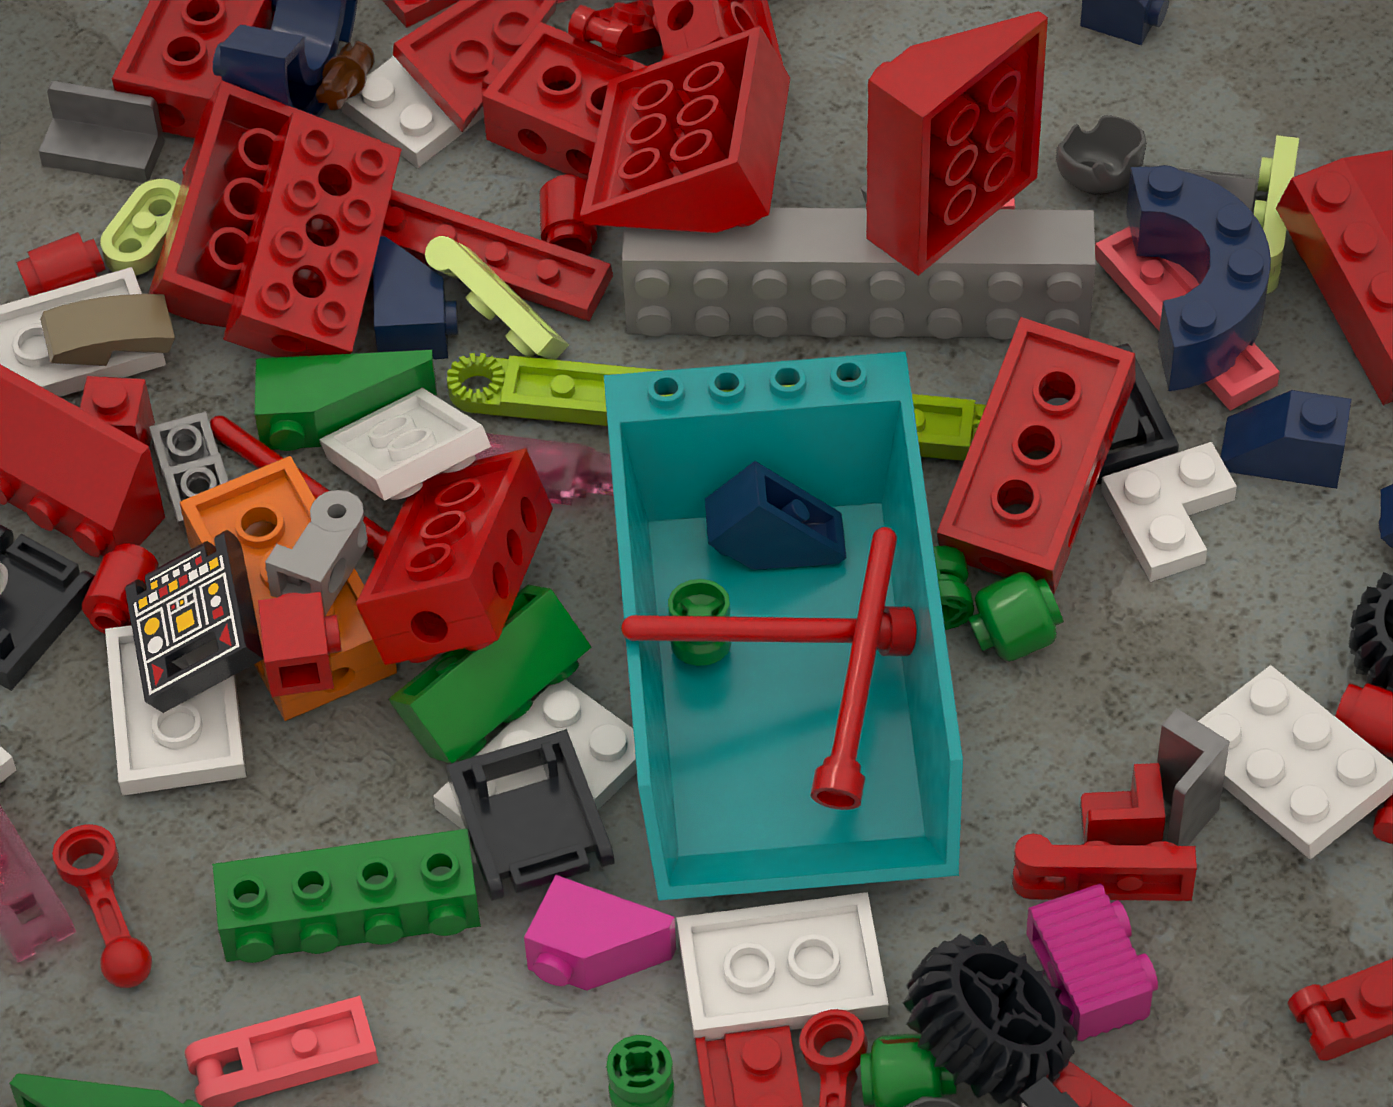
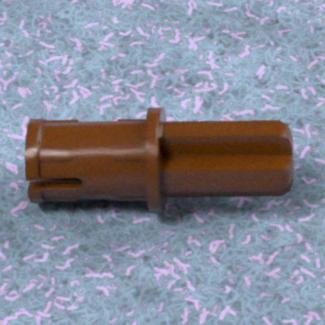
(345, 75)

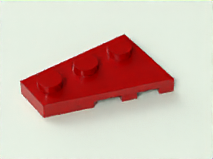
(466, 49)

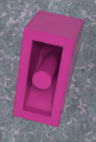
(594, 936)

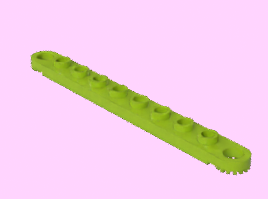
(577, 395)

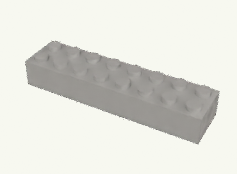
(824, 279)

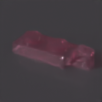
(563, 467)

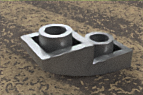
(187, 458)

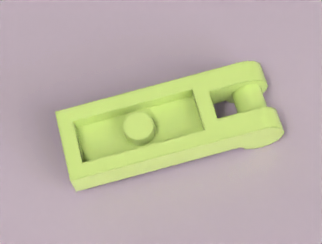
(1274, 179)
(494, 297)

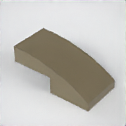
(96, 327)

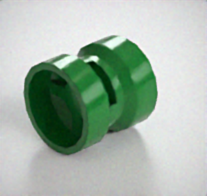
(954, 595)
(699, 598)
(640, 1088)

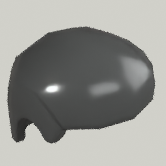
(1103, 157)

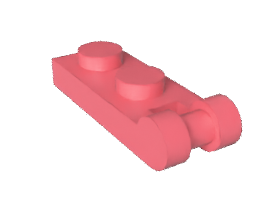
(282, 1053)

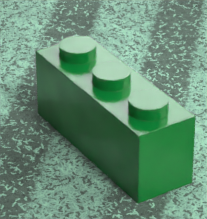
(474, 691)

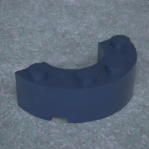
(291, 55)
(1226, 251)

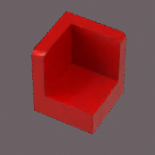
(1127, 816)

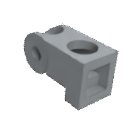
(323, 552)

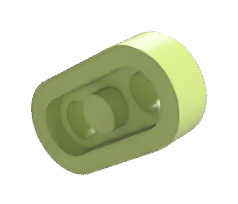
(136, 231)

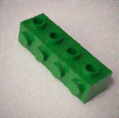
(345, 896)

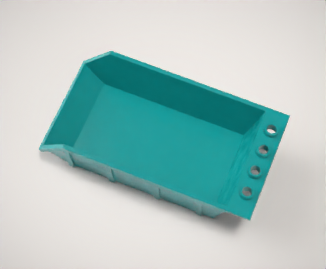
(737, 742)

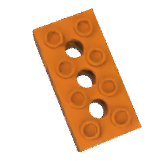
(274, 509)

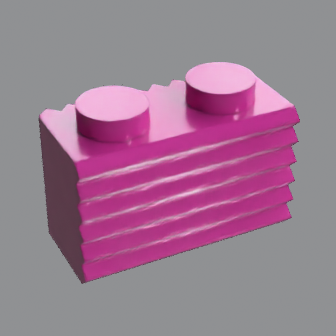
(1091, 960)

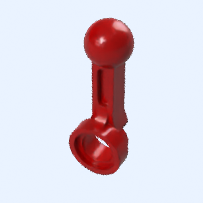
(125, 959)
(836, 1073)

